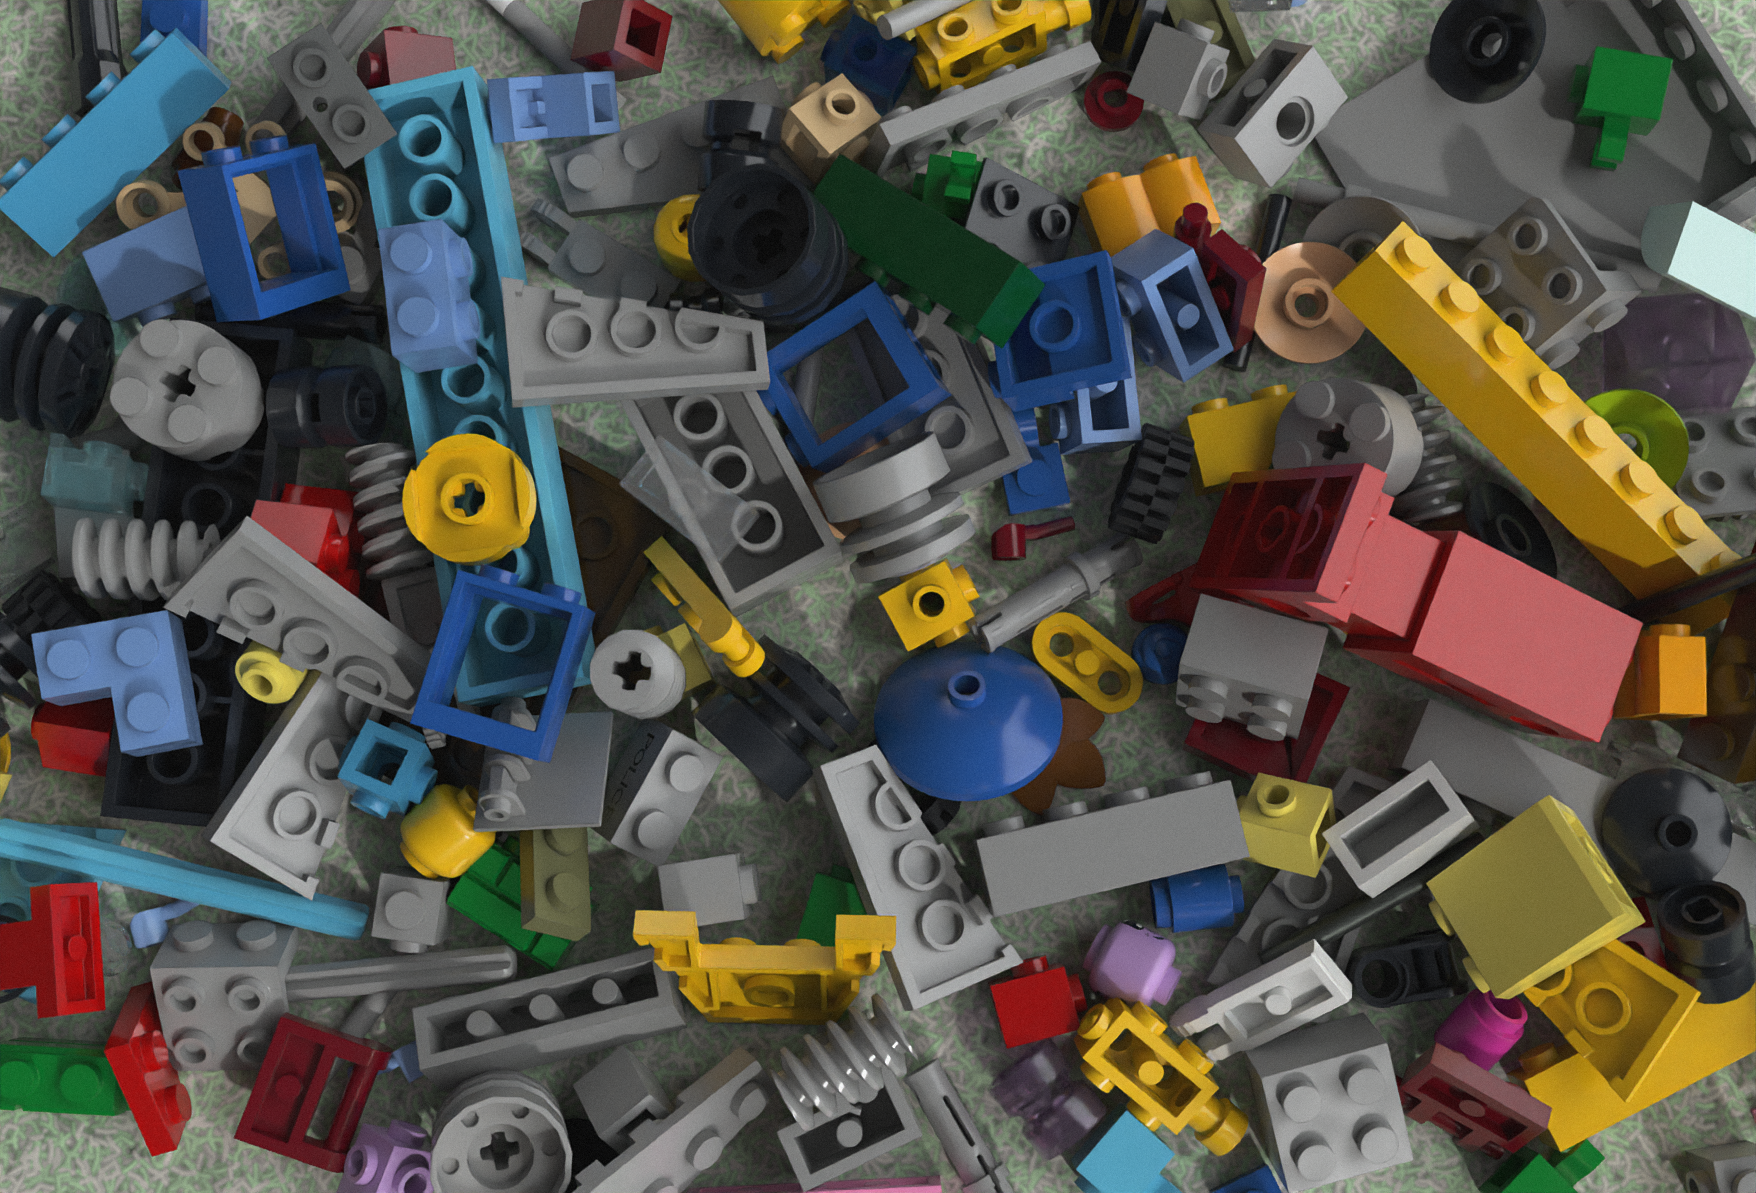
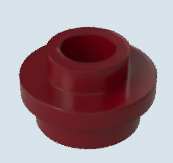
(1108, 117)

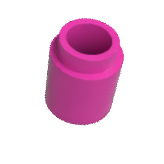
(1483, 1027)

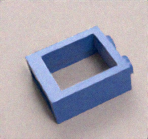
(303, 219)
(924, 381)
(449, 651)

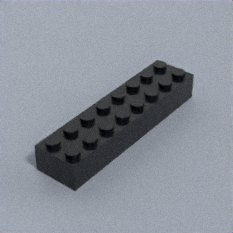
(194, 781)

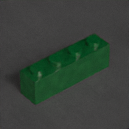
(928, 255)

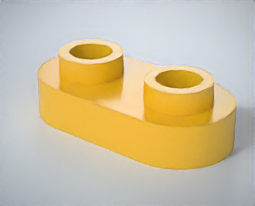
(1089, 658)

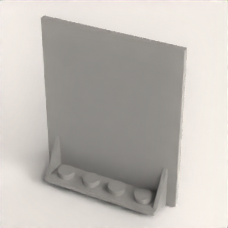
(1492, 157)

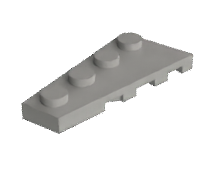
(977, 111)
(653, 159)
(286, 603)
(290, 791)
(904, 873)
(675, 1150)

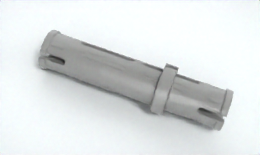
(1076, 579)
(957, 1131)

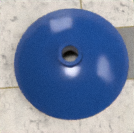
(974, 742)

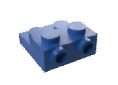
(1066, 338)

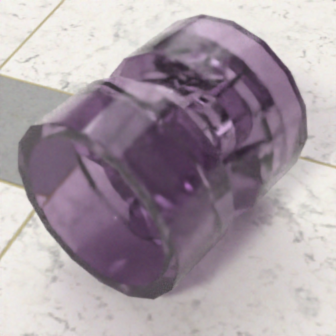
(1047, 1099)

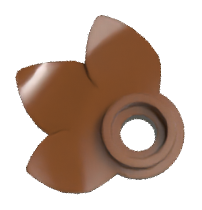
(1075, 762)

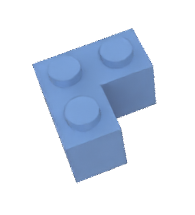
(136, 663)

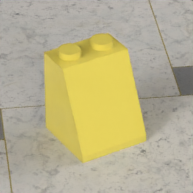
(1531, 900)

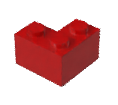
(318, 527)

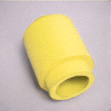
(266, 677)

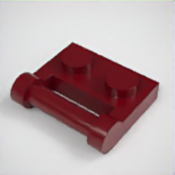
(293, 1084)

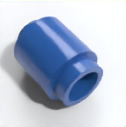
(1196, 899)

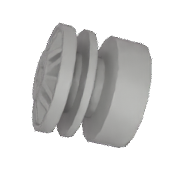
(895, 508)
(535, 1132)

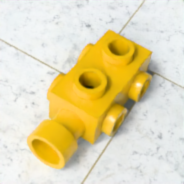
(975, 37)
(1137, 1070)

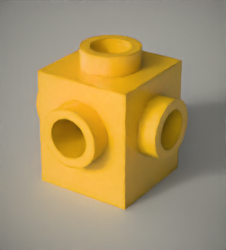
(918, 623)

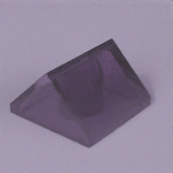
(1680, 351)

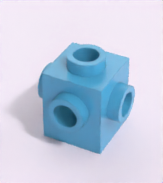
(374, 753)

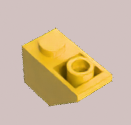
(1233, 436)

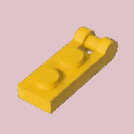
(704, 611)

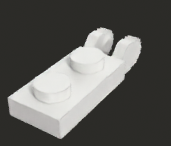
(1265, 1002)

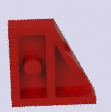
(145, 1072)

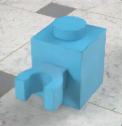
(1123, 1158)

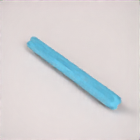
(181, 880)

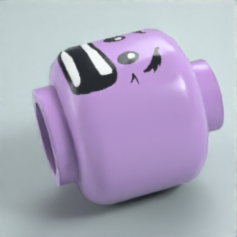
(1132, 964)

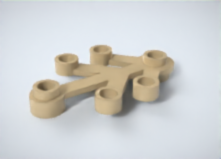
(252, 194)

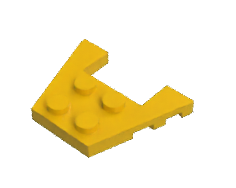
(767, 982)

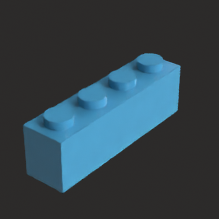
(113, 141)

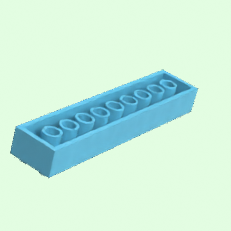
(453, 171)

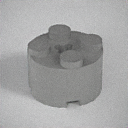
(160, 369)
(1342, 410)

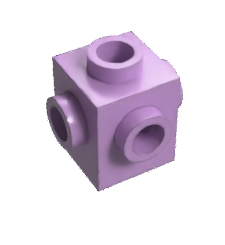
(388, 1160)

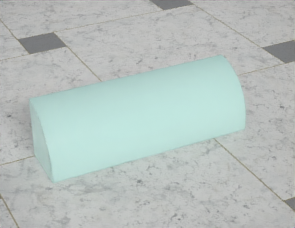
(1703, 254)

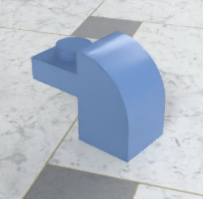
(552, 106)

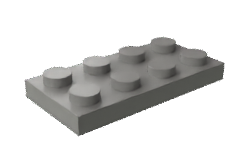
(970, 425)

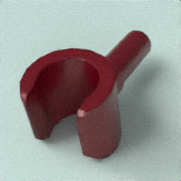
(1010, 540)

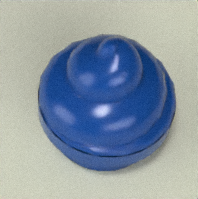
(1159, 652)

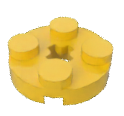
(442, 476)

